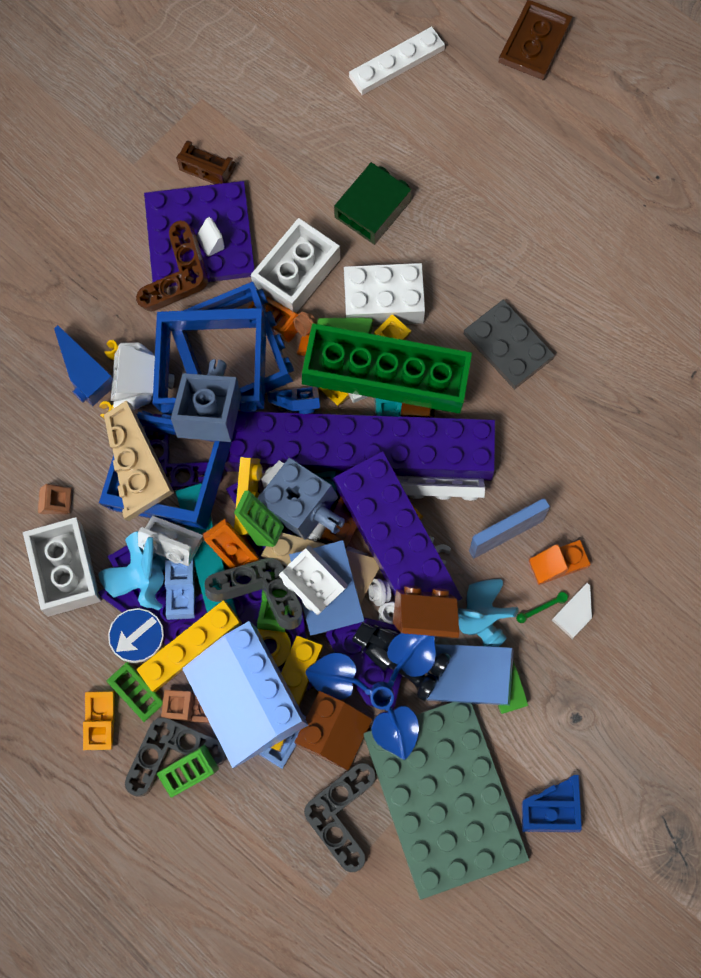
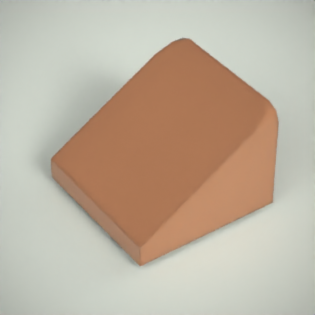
(54, 499)

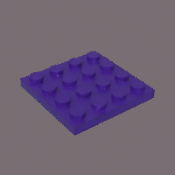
(229, 211)

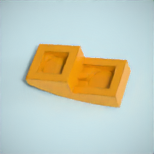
(99, 720)

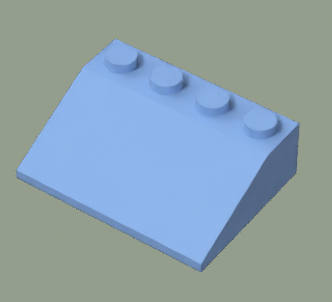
(244, 694)

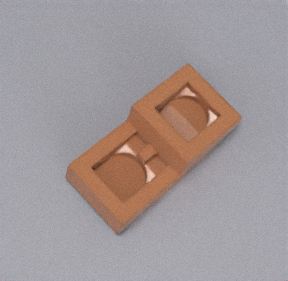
(182, 707)

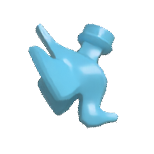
(143, 573)
(481, 614)

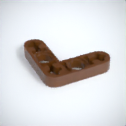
(182, 277)

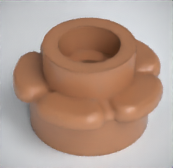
(304, 322)

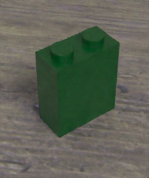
(373, 202)

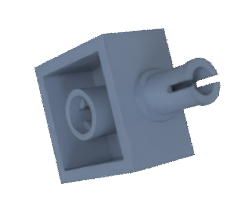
(207, 405)
(313, 500)

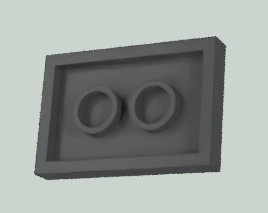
(508, 344)

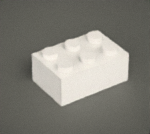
(296, 265)
(385, 291)
(61, 567)

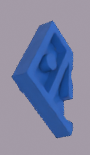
(296, 399)
(554, 809)

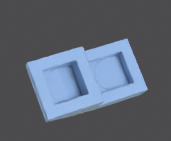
(179, 590)

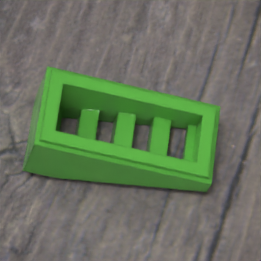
(355, 324)
(260, 522)
(152, 708)
(206, 761)

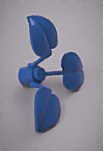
(393, 729)

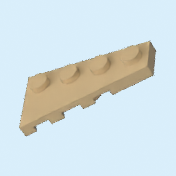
(137, 466)
(362, 566)

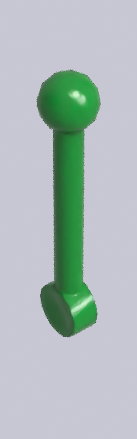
(560, 598)

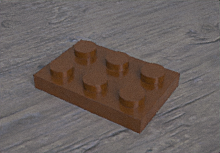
(535, 39)

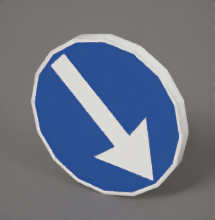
(135, 635)

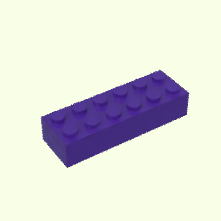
(392, 527)

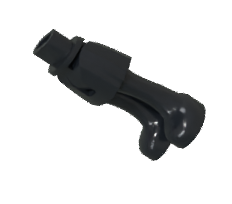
(375, 645)

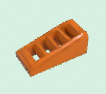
(285, 325)

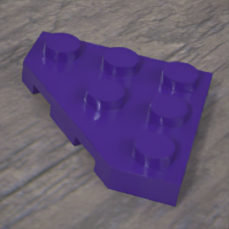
(366, 669)

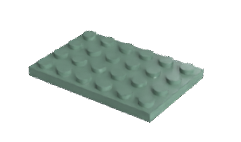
(448, 802)

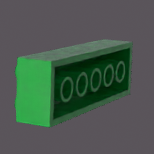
(386, 368)

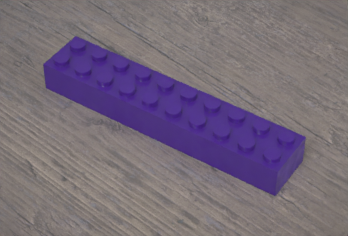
(342, 441)

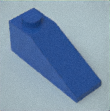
(85, 374)

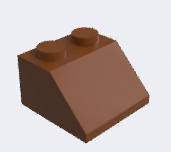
(426, 612)
(333, 731)

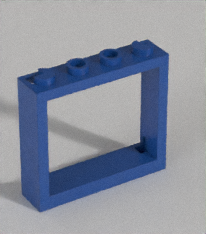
(232, 300)
(203, 320)
(200, 516)

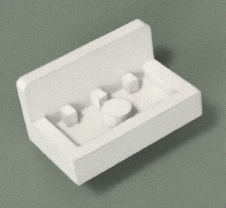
(170, 540)
(312, 580)

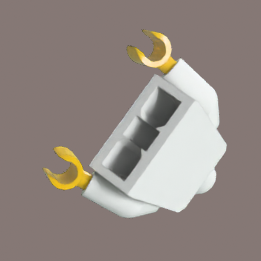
(131, 375)

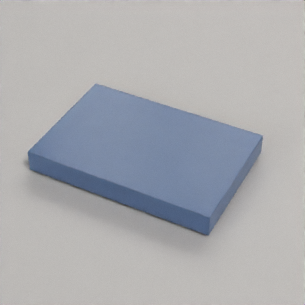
(508, 528)
(345, 608)
(474, 675)

